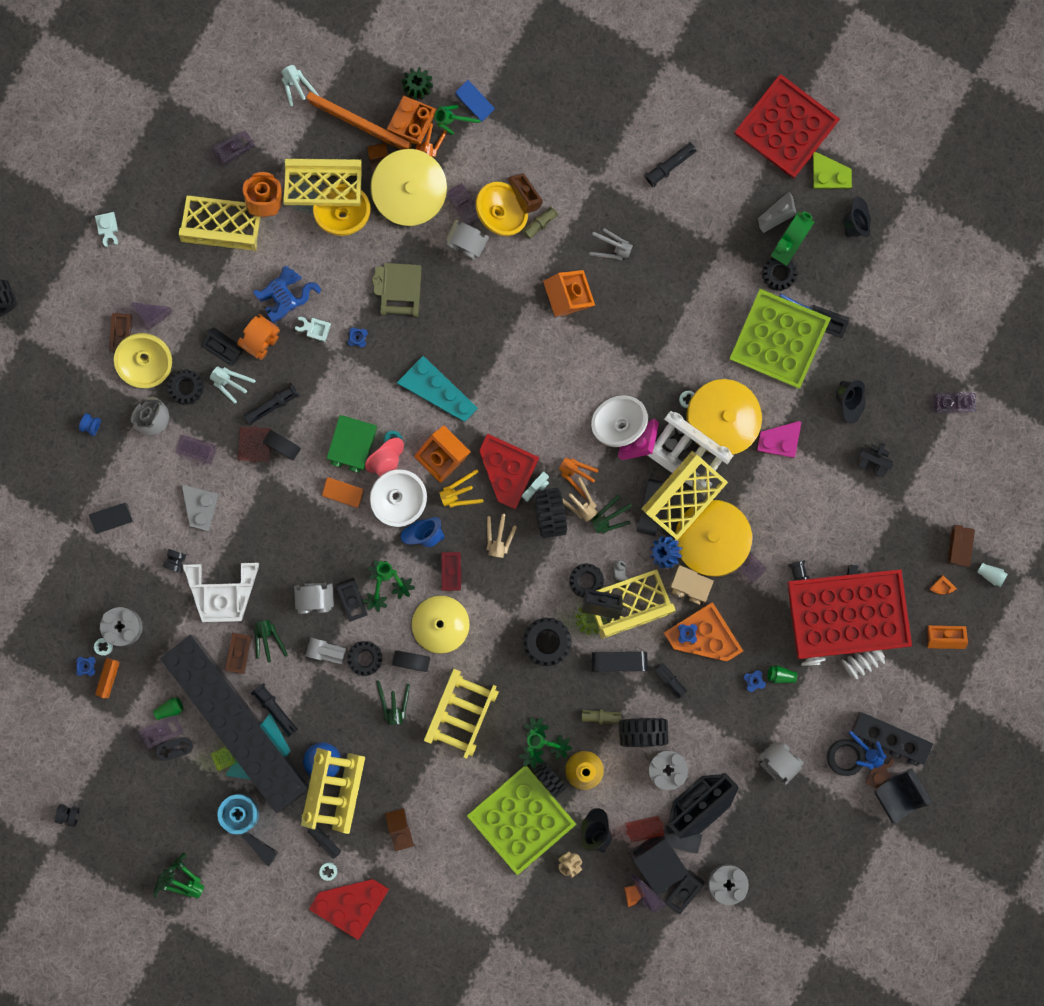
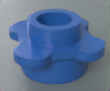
(357, 332)
(692, 633)
(80, 666)
(759, 681)

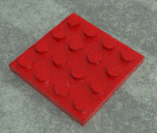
(787, 126)

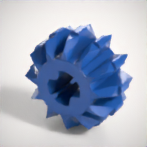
(670, 546)

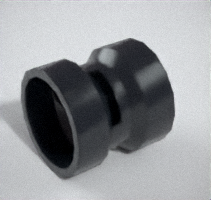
(174, 565)
(66, 815)

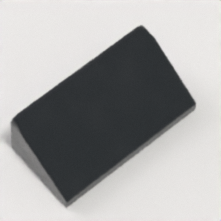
(837, 324)
(222, 346)
(111, 518)
(602, 604)

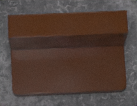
(961, 546)

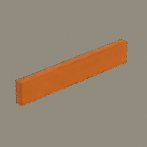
(357, 121)

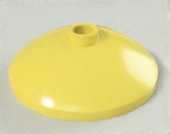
(141, 371)
(451, 634)

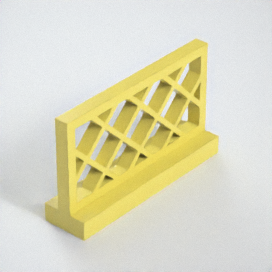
(328, 167)
(215, 237)
(670, 488)
(639, 617)

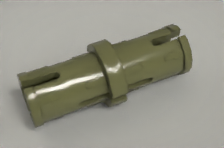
(540, 222)
(601, 716)

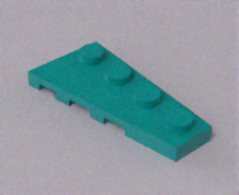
(434, 387)

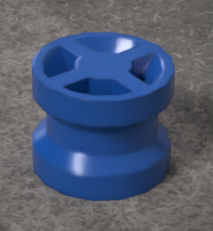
(89, 424)

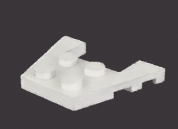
(221, 601)

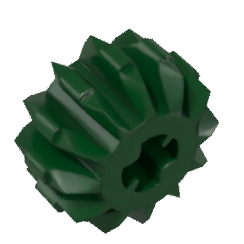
(412, 88)

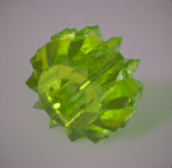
(586, 625)

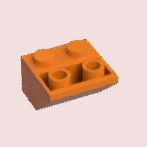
(411, 120)

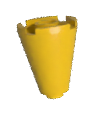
(580, 761)

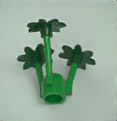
(383, 572)
(536, 741)
(191, 888)

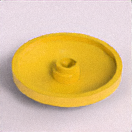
(726, 414)
(716, 540)

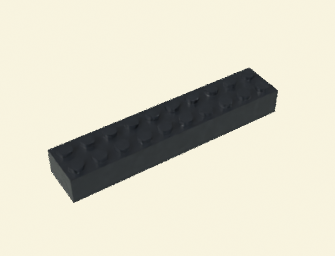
(235, 723)

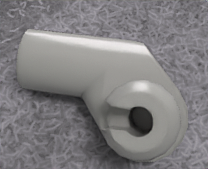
(619, 571)

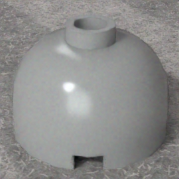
(150, 417)

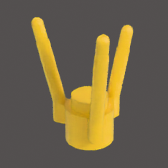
(449, 494)

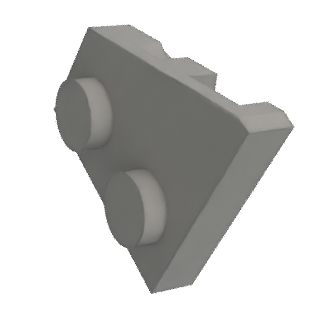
(778, 213)
(199, 507)

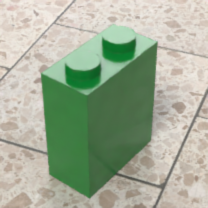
(351, 443)

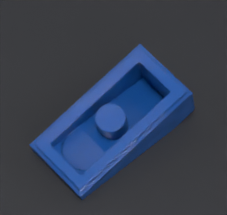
(474, 101)

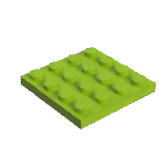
(779, 338)
(521, 820)

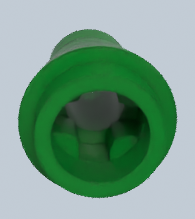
(781, 675)
(169, 708)

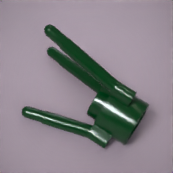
(601, 522)
(264, 630)
(394, 715)

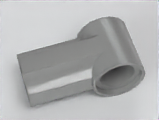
(322, 650)

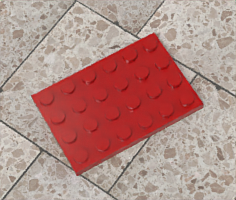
(849, 614)

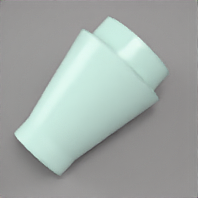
(994, 575)

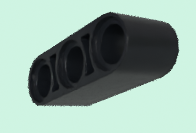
(646, 523)
(619, 661)

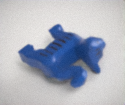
(282, 296)

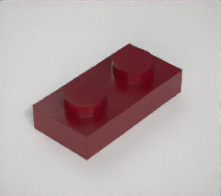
(451, 571)

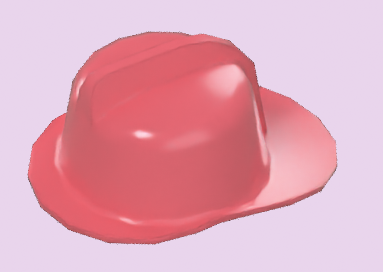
(385, 457)

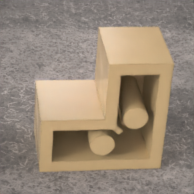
(690, 584)

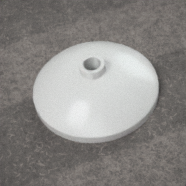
(617, 413)
(410, 499)

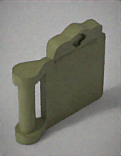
(399, 284)

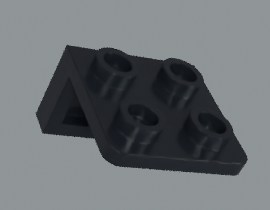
(902, 795)

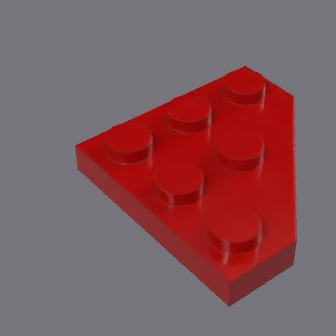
(507, 469)
(350, 905)

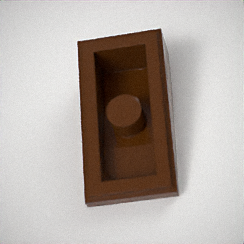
(525, 193)

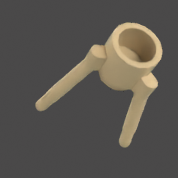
(586, 510)
(497, 547)

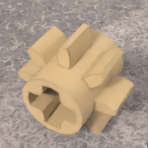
(570, 864)

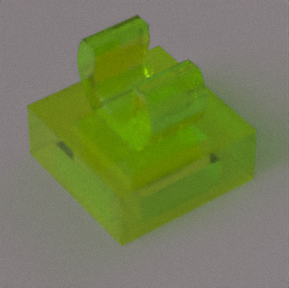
(223, 758)

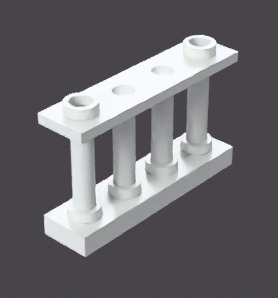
(670, 460)

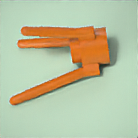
(426, 147)
(570, 467)

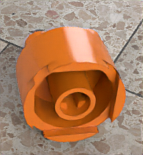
(262, 194)
(258, 336)

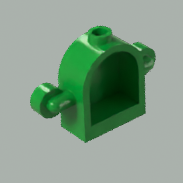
(793, 237)

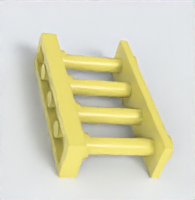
(442, 716)
(347, 795)

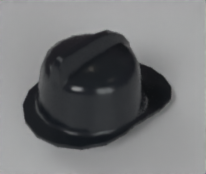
(858, 219)
(852, 399)
(596, 831)

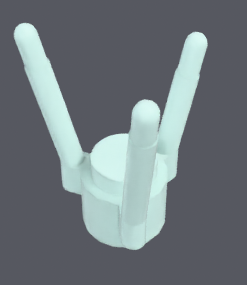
(291, 76)
(221, 377)

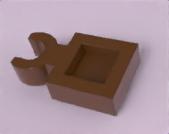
(879, 775)

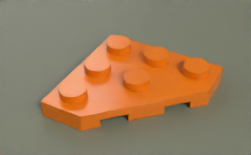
(712, 635)

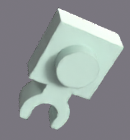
(106, 226)
(316, 329)
(540, 483)

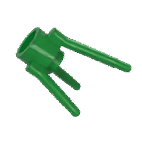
(444, 117)

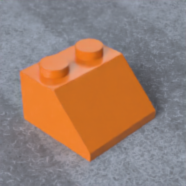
(568, 292)
(442, 453)

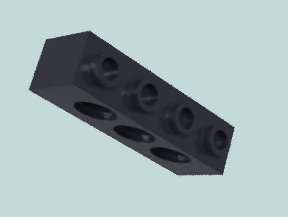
(920, 749)

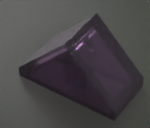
(151, 314)

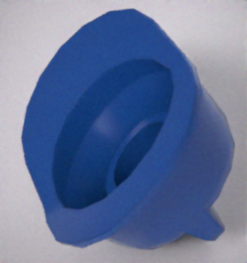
(424, 532)

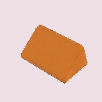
(343, 492)
(947, 637)
(107, 678)

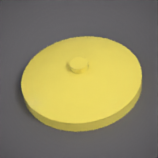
(408, 187)

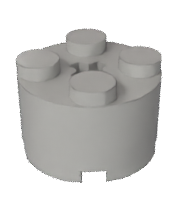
(466, 239)
(313, 597)
(116, 617)
(780, 762)
(675, 777)
(736, 892)

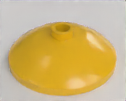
(501, 199)
(329, 216)

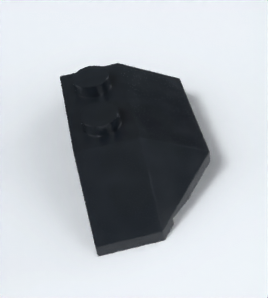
(701, 804)

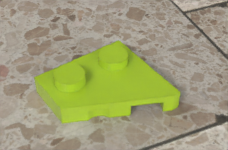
(830, 174)

